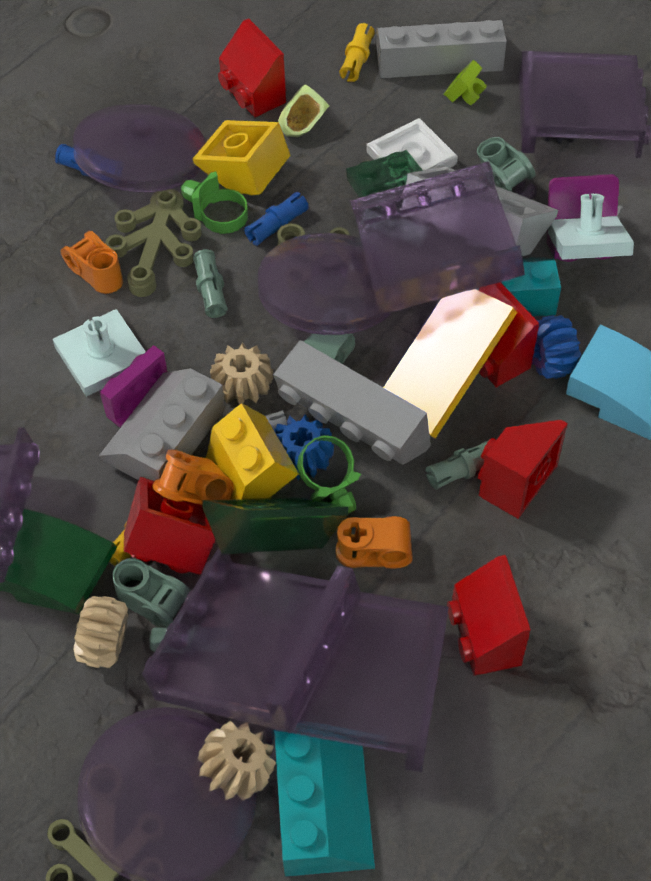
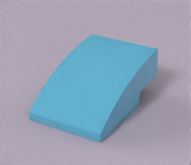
(615, 379)

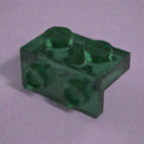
(381, 173)

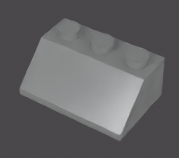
(169, 417)

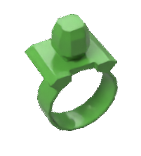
(208, 192)
(338, 493)

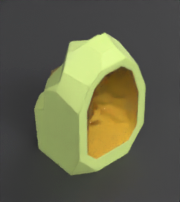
(302, 112)

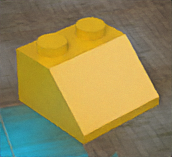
(244, 155)
(250, 454)

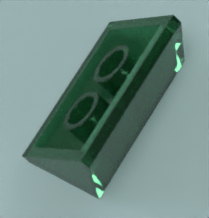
(272, 523)

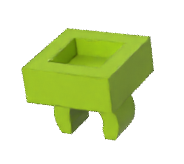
(467, 84)

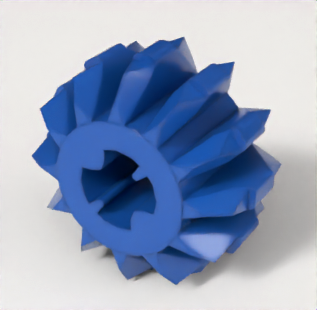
(556, 347)
(300, 433)

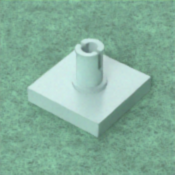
(591, 233)
(98, 350)

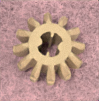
(242, 373)
(100, 632)
(236, 760)

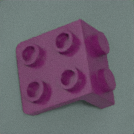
(566, 197)
(128, 389)

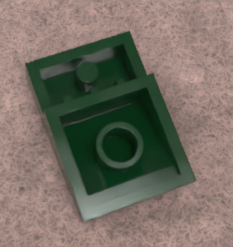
(55, 563)

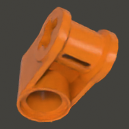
(94, 263)
(192, 479)
(377, 542)

